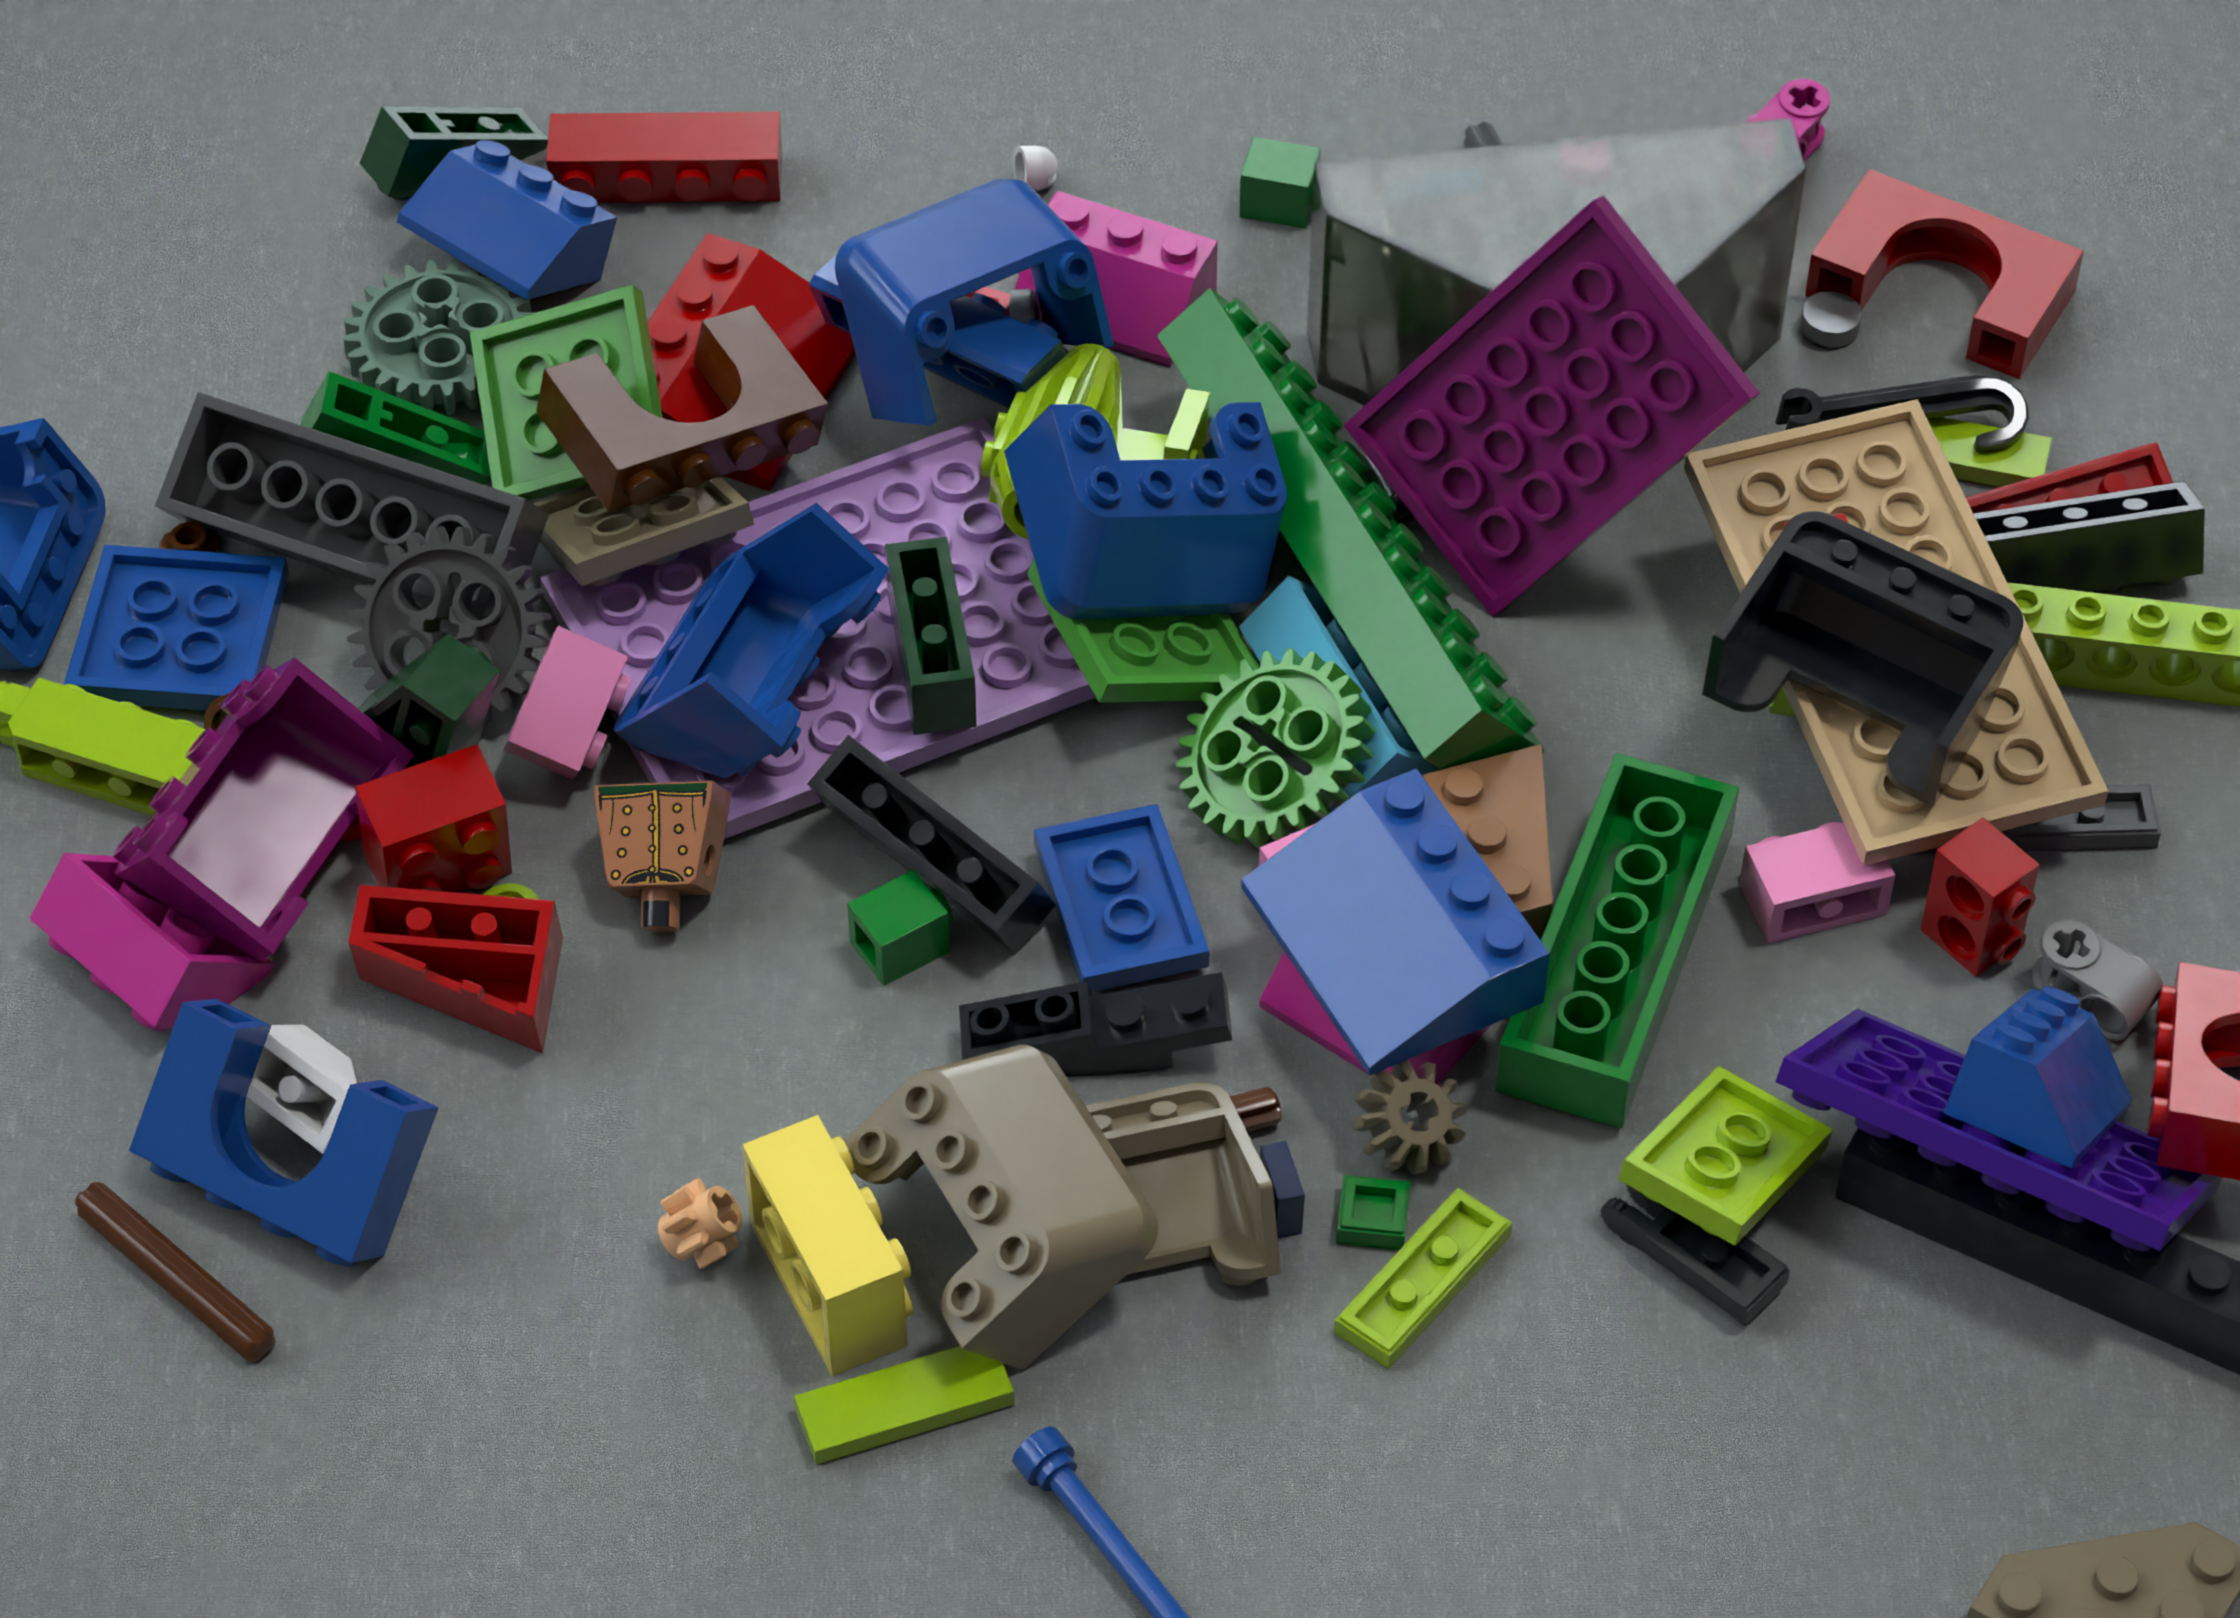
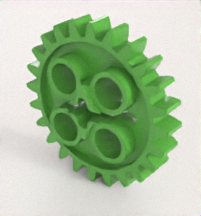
(1291, 707)

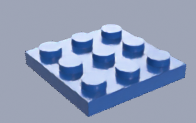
(176, 625)

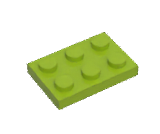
(1725, 1155)

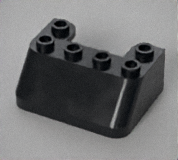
(1874, 635)

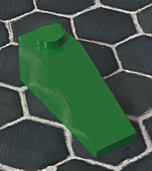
(397, 428)

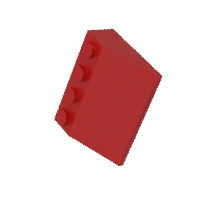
(721, 280)

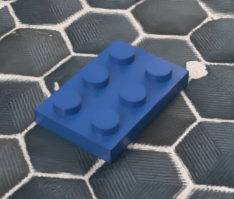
(1121, 898)

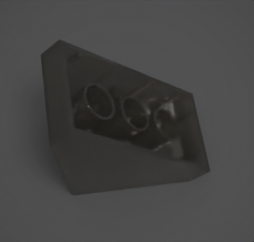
(1429, 234)

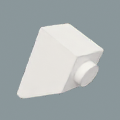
(302, 1082)

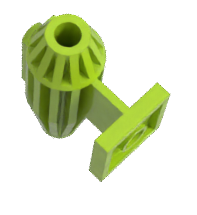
(1090, 378)

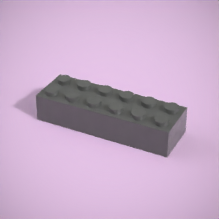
(329, 496)

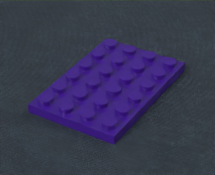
(1901, 1087)

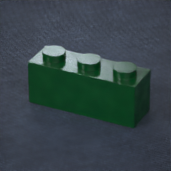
(930, 636)

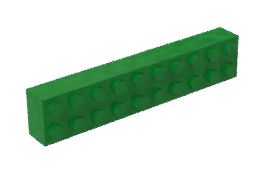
(1351, 544)

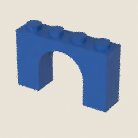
(199, 1135)

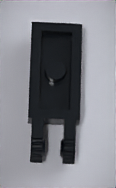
(1731, 1276)

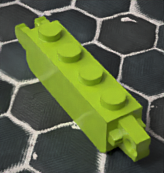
(93, 742)

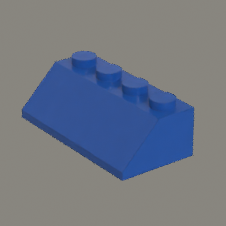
(988, 350)
(2041, 1078)

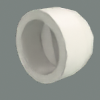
(1035, 166)

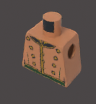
(662, 843)

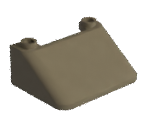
(1198, 1178)

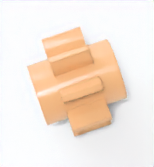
(700, 1223)

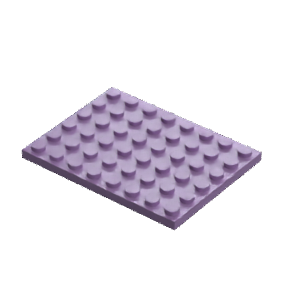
(859, 683)

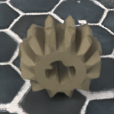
(1402, 1142)

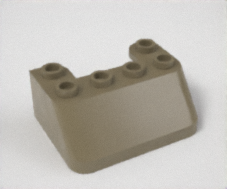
(1028, 1184)

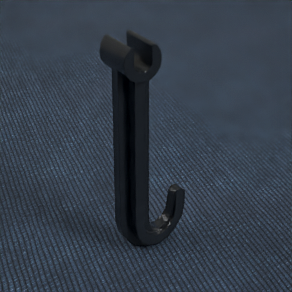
(1936, 398)

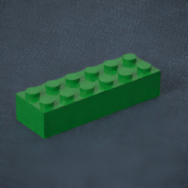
(1619, 939)

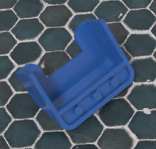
(1148, 531)
(746, 644)

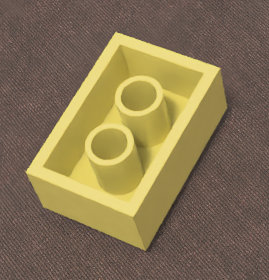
(827, 1244)

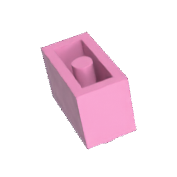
(567, 704)
(1812, 883)

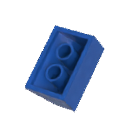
(511, 221)

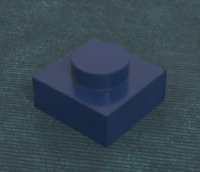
(1287, 1188)

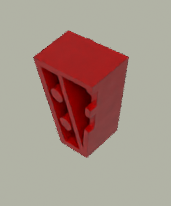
(462, 955)

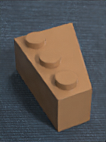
(1505, 819)

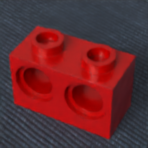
(1980, 897)

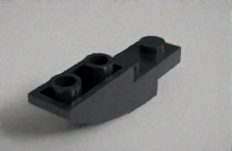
(1103, 1032)

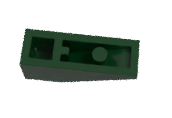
(415, 139)

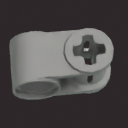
(2101, 976)

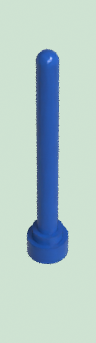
(1048, 1462)

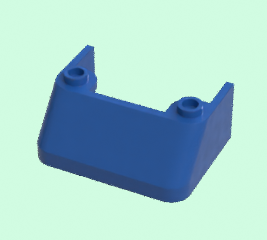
(906, 272)

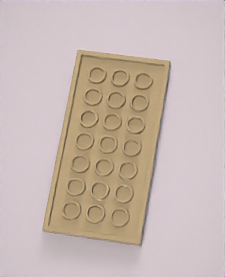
(1899, 486)

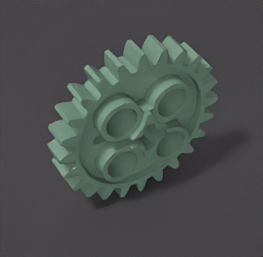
(417, 333)

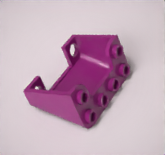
(258, 807)

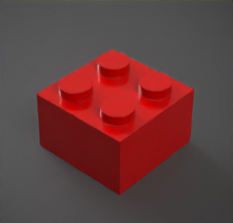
(436, 825)

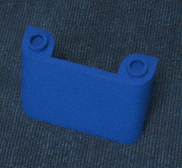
(46, 533)

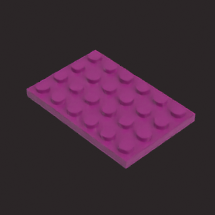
(1550, 406)

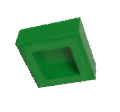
(1373, 1212)

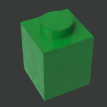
(1278, 182)
(899, 927)

